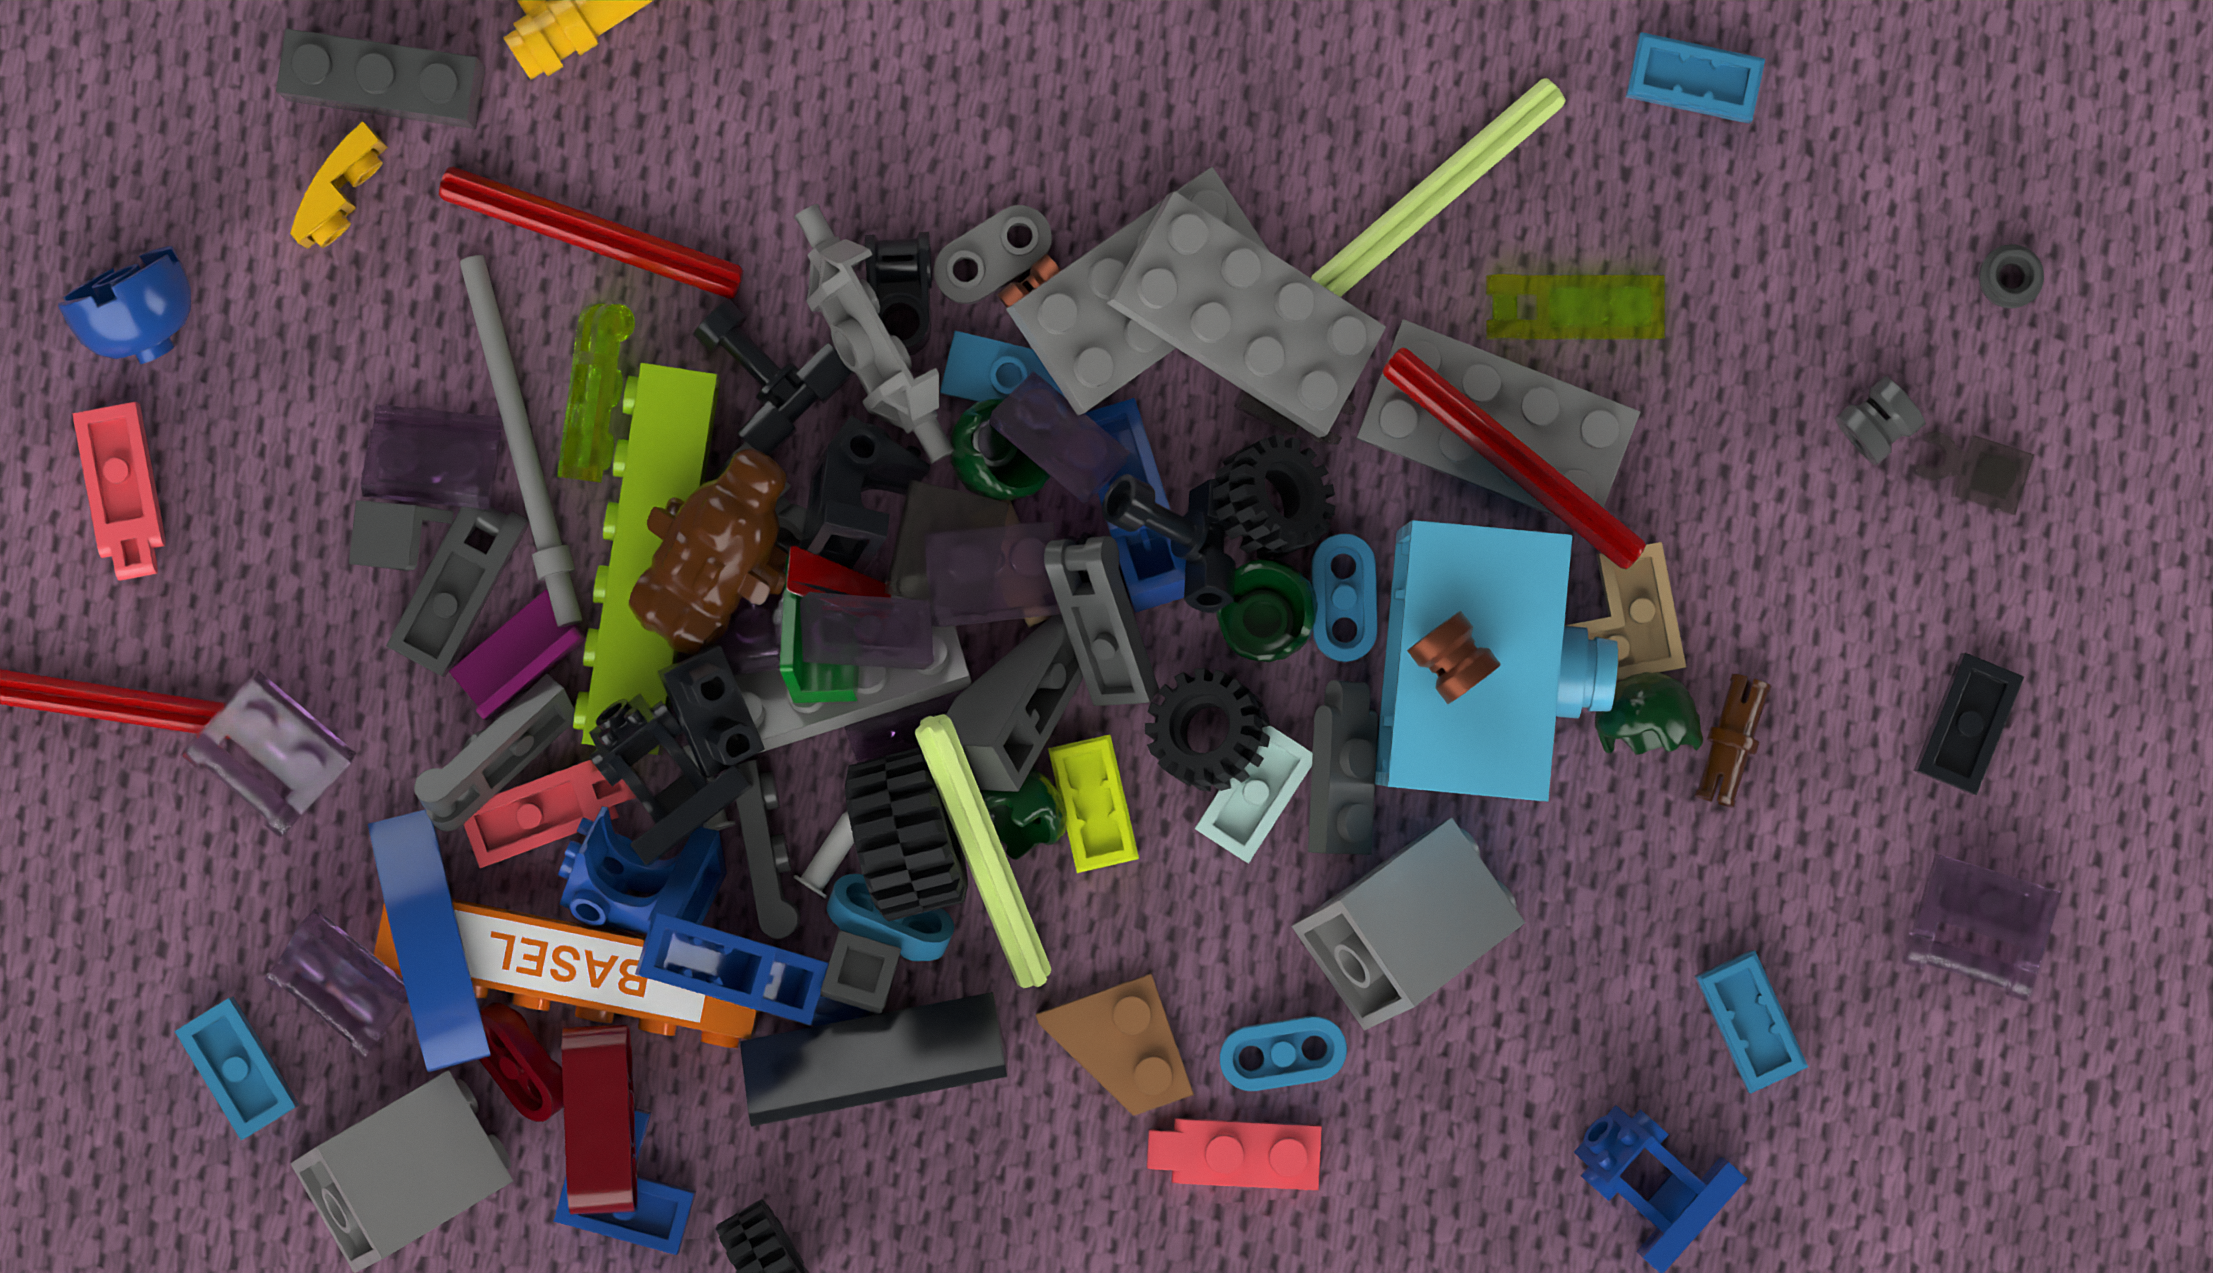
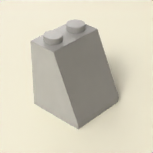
(1409, 924)
(403, 1171)

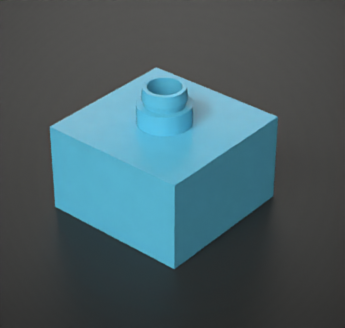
(1503, 728)

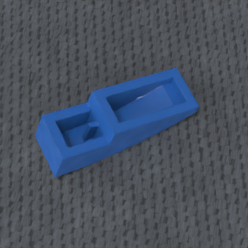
(1145, 556)

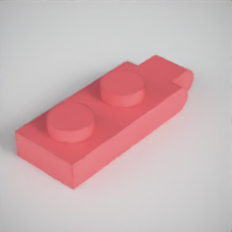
(121, 487)
(542, 812)
(1238, 1153)

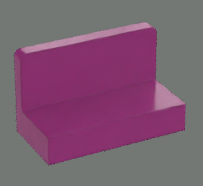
(516, 657)

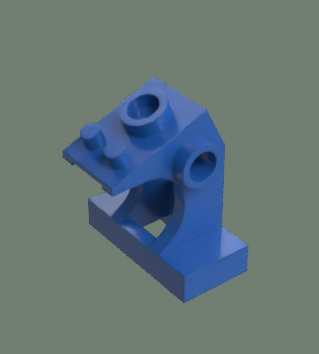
(608, 866)
(1678, 1206)

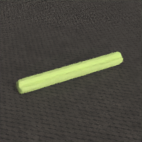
(1440, 188)
(983, 850)

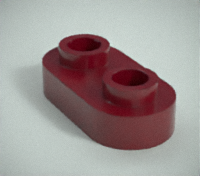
(521, 1064)

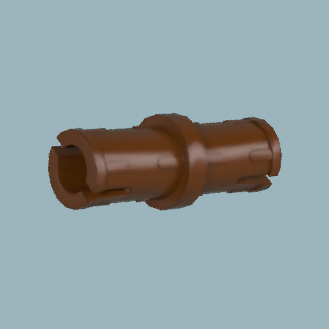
(1733, 740)

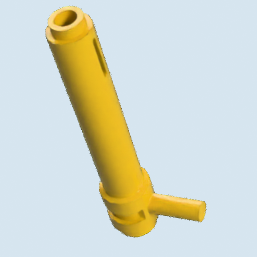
(561, 27)

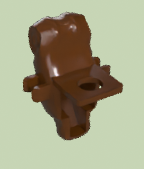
(713, 554)

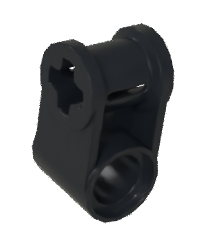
(902, 280)

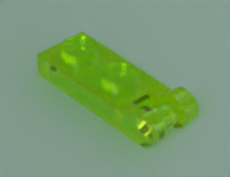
(1577, 307)
(593, 391)

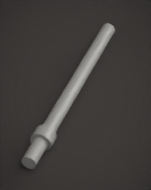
(552, 560)

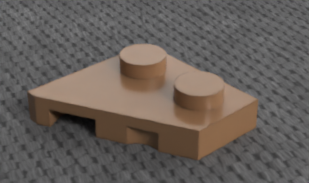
(1123, 1043)

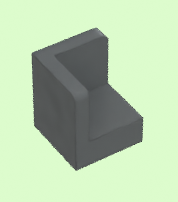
(390, 533)
(861, 972)

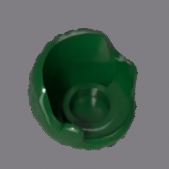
(989, 461)
(1269, 612)
(1650, 714)
(1027, 816)

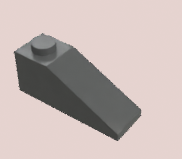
(1016, 706)

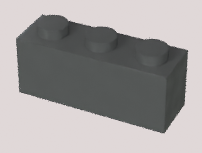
(380, 78)

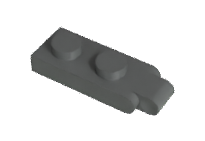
(1343, 771)

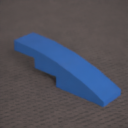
(739, 971)

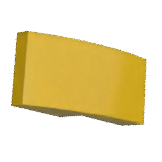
(324, 206)

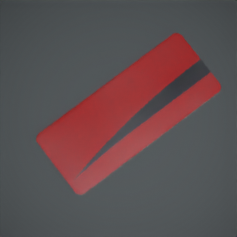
(816, 574)

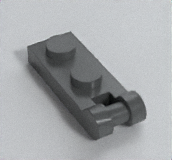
(456, 588)
(1100, 621)
(495, 755)
(766, 853)

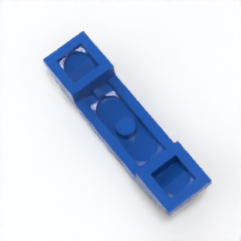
(428, 940)

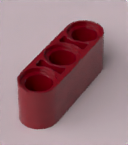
(599, 1119)

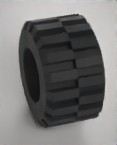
(904, 836)

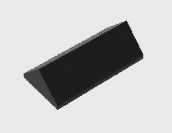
(873, 1059)

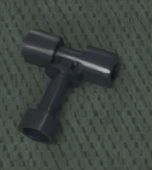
(785, 390)
(1194, 537)

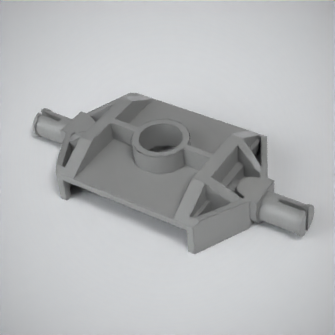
(863, 340)

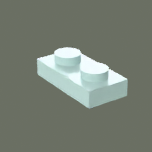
(1247, 811)

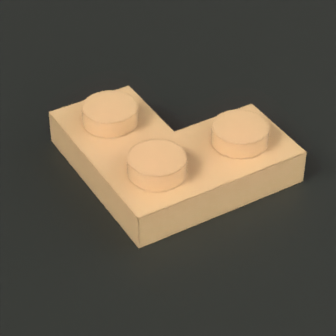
(1639, 615)

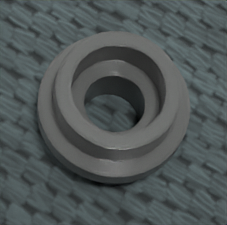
(2029, 267)

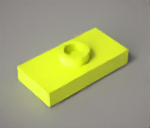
(1093, 803)

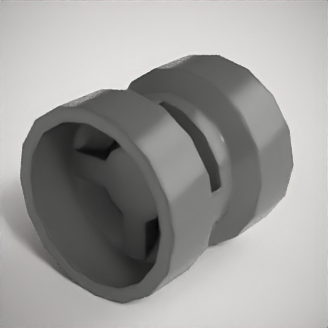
(1880, 420)

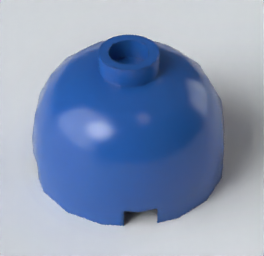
(131, 308)

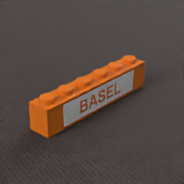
(578, 966)

